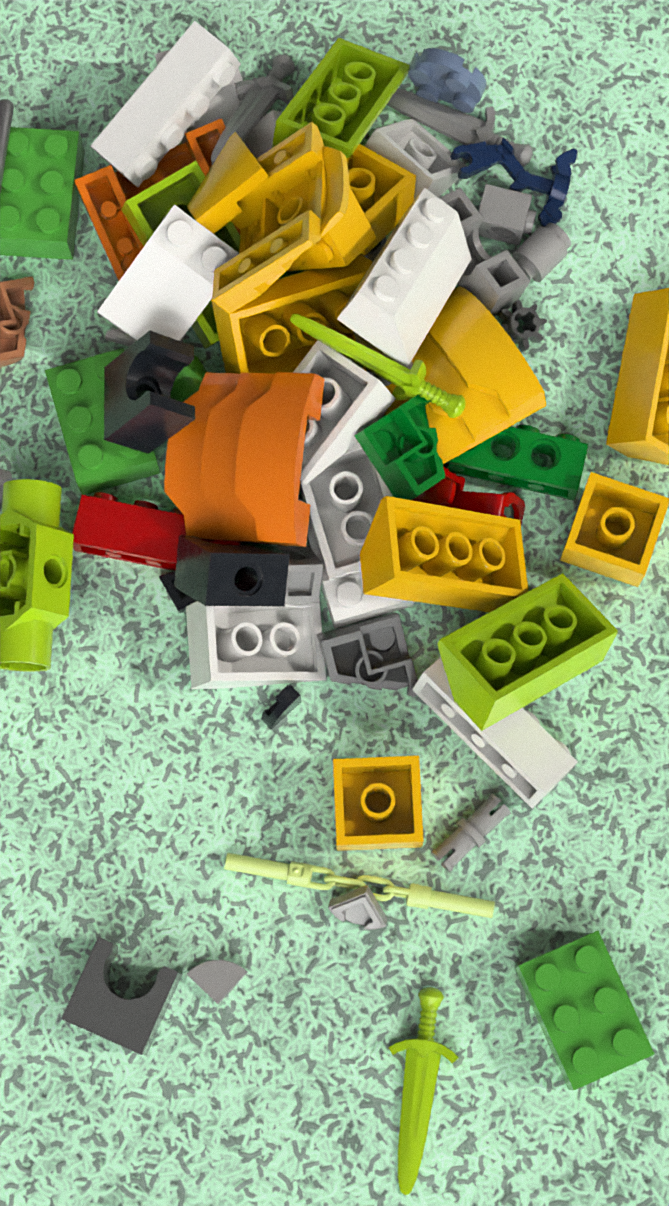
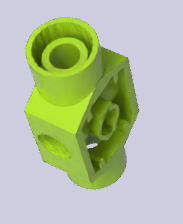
(33, 573)

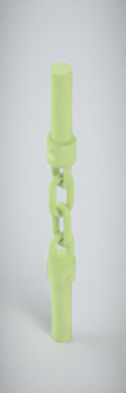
(416, 895)

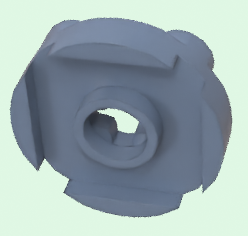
(442, 77)

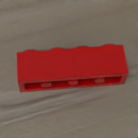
(130, 531)

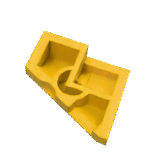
(228, 181)

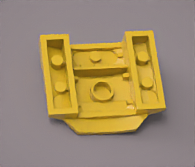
(283, 215)
(476, 359)

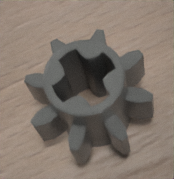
(531, 324)

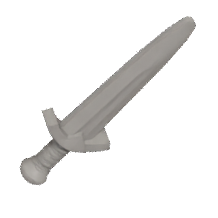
(257, 98)
(455, 123)

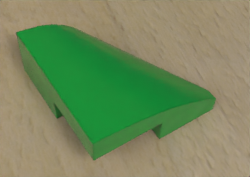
(404, 449)

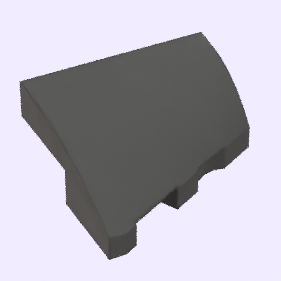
(369, 655)

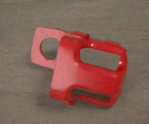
(450, 494)

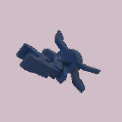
(485, 156)

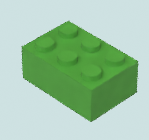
(40, 193)
(79, 404)
(584, 1011)

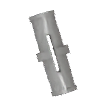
(471, 832)

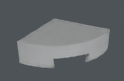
(359, 908)
(217, 977)

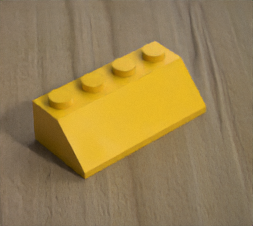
(642, 392)
(443, 556)

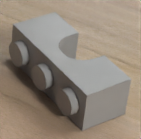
(494, 279)

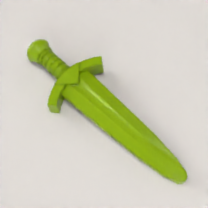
(407, 381)
(419, 1087)

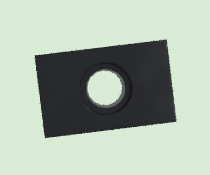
(139, 393)
(209, 570)

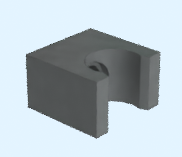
(107, 1014)

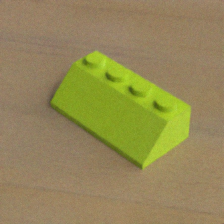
(343, 96)
(524, 650)

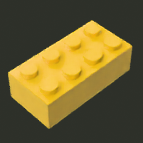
(261, 333)

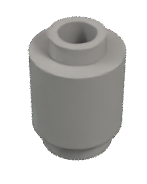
(542, 251)

